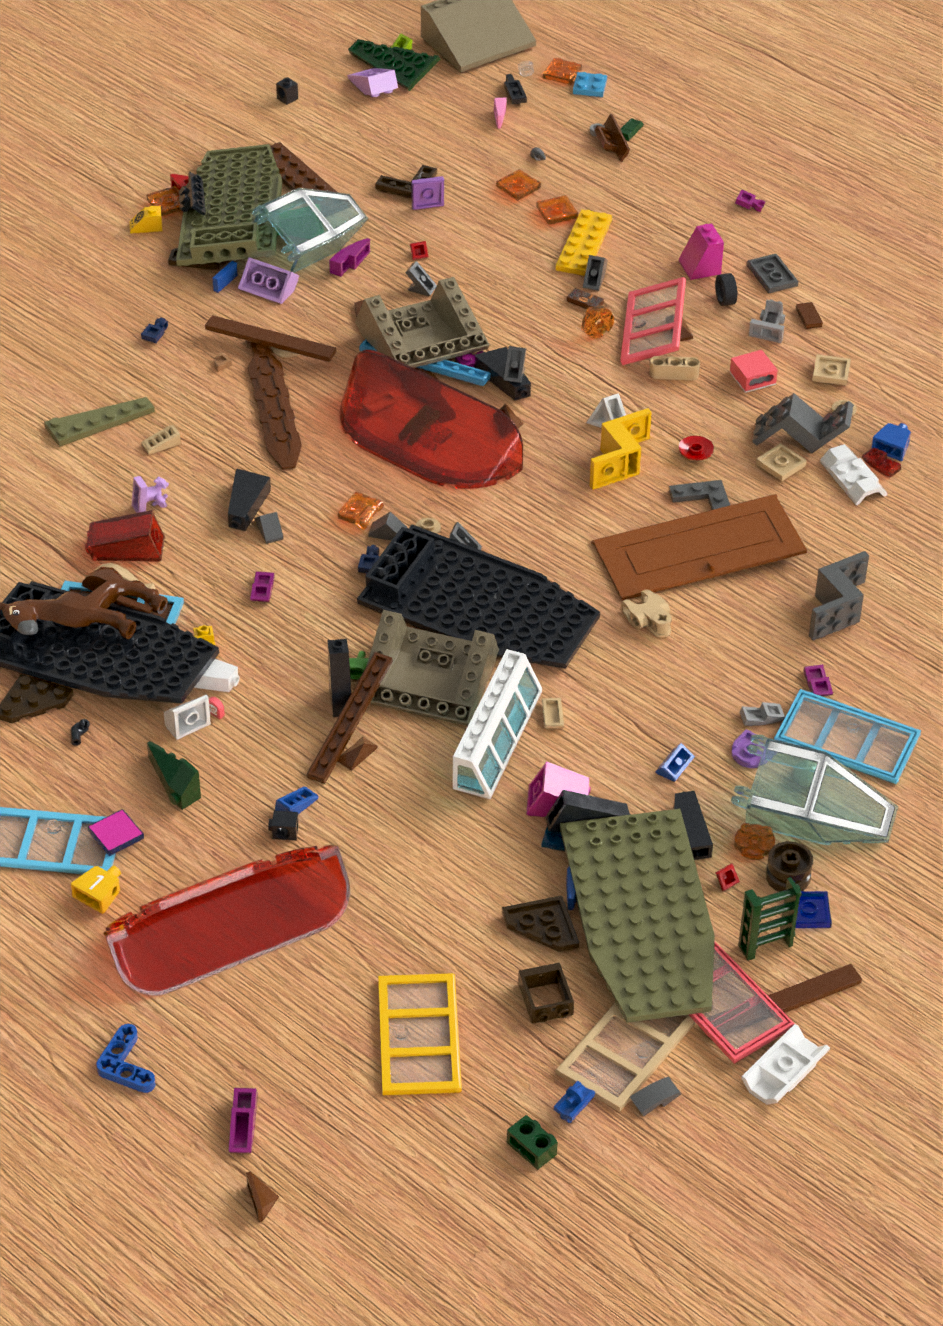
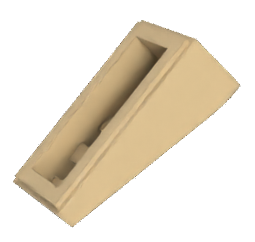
(167, 438)

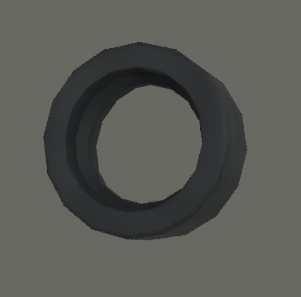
(726, 289)

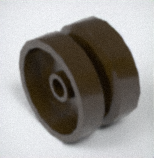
(786, 861)

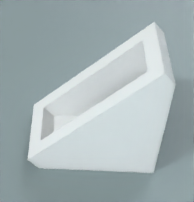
(607, 410)

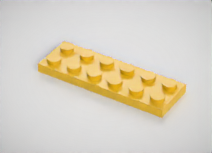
(583, 241)

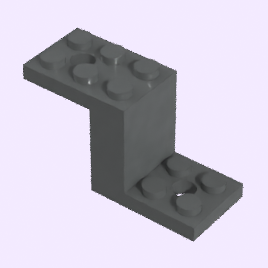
(803, 423)
(839, 595)

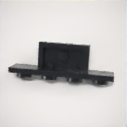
(192, 195)

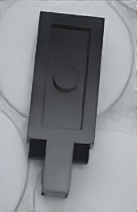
(514, 90)

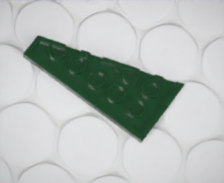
(408, 65)

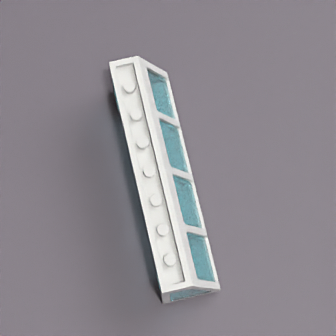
(496, 726)

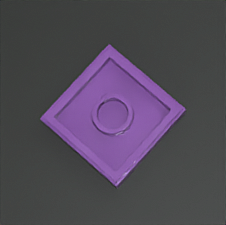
(427, 193)

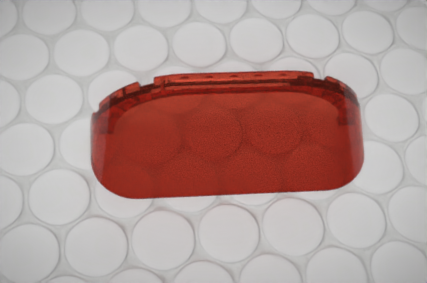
(427, 425)
(229, 919)

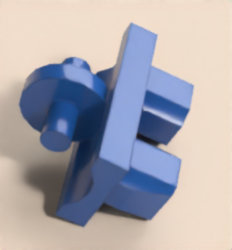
(573, 1101)

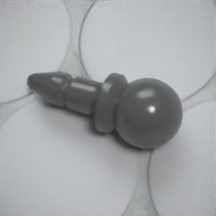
(537, 154)

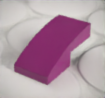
(262, 586)
(817, 680)

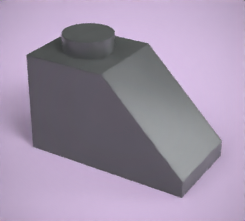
(595, 272)

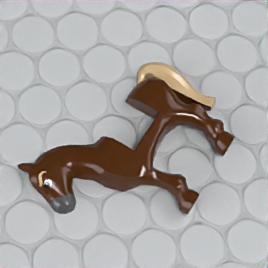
(76, 610)

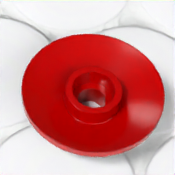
(696, 447)

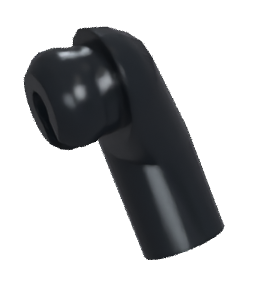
(78, 730)

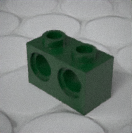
(529, 1145)

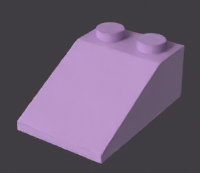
(374, 81)

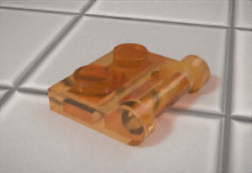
(356, 506)

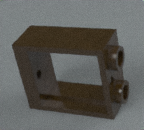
(549, 974)

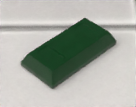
(631, 128)

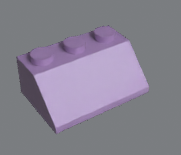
(268, 281)

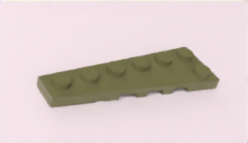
(84, 424)

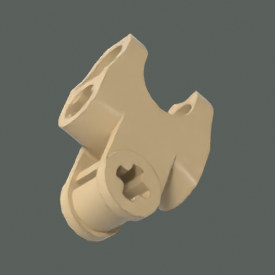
(651, 614)

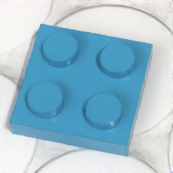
(590, 84)

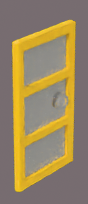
(419, 1034)

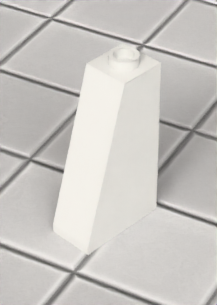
(219, 677)

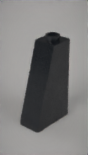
(495, 363)
(246, 498)
(338, 674)
(579, 807)
(695, 824)

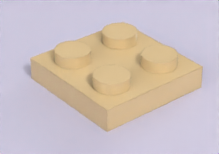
(831, 370)
(781, 462)

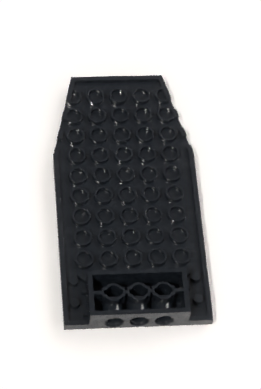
(451, 593)
(150, 666)

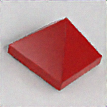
(419, 250)
(727, 877)

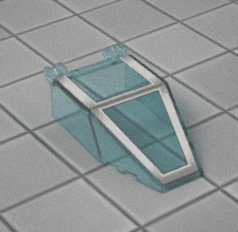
(312, 223)
(813, 797)

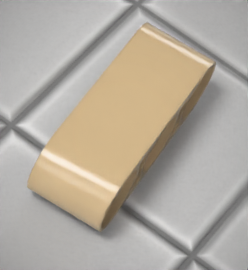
(674, 368)

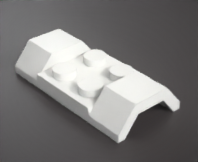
(851, 473)
(783, 1066)

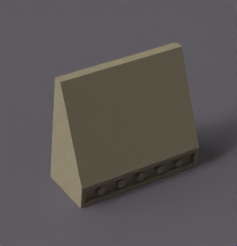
(474, 30)
(423, 330)
(432, 671)

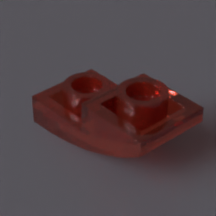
(878, 460)

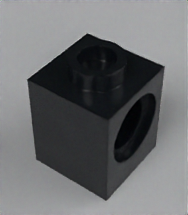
(287, 90)
(284, 825)

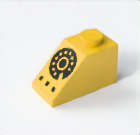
(147, 220)

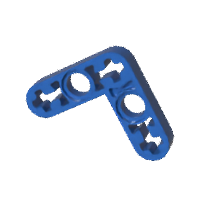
(118, 1064)

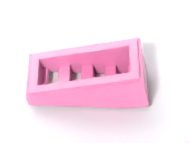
(499, 110)

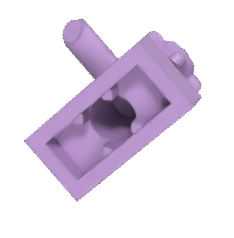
(143, 494)

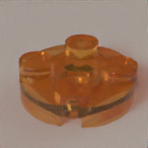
(592, 315)
(750, 832)

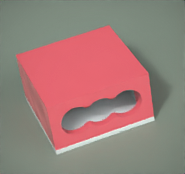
(753, 371)

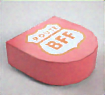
(216, 707)

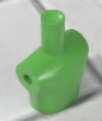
(358, 665)

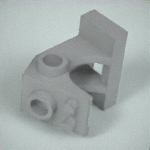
(770, 325)

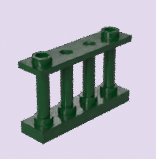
(752, 916)

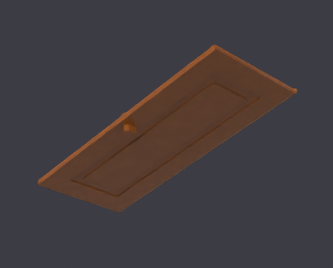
(699, 546)

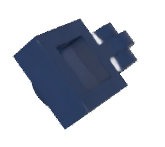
(155, 332)
(368, 560)

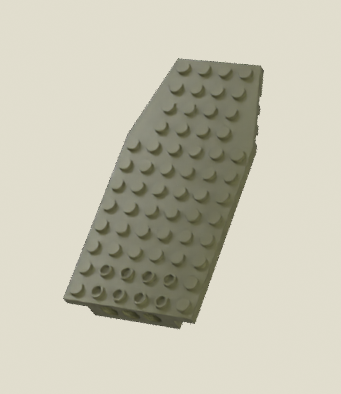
(233, 187)
(643, 912)

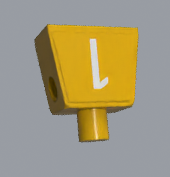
(97, 887)

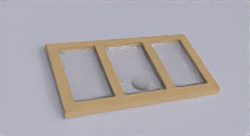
(622, 1055)

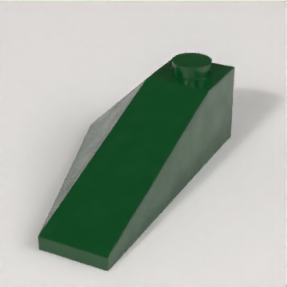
(177, 776)

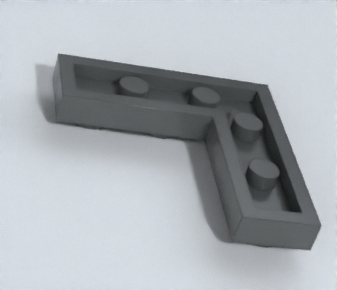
(710, 490)

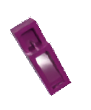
(349, 257)
(243, 1120)

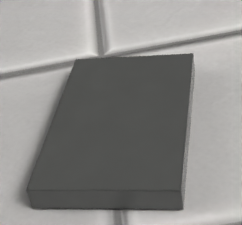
(772, 273)

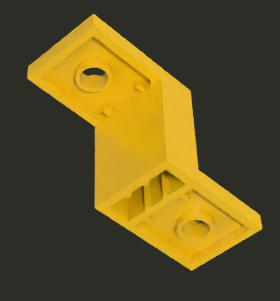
(620, 448)

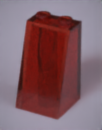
(126, 538)

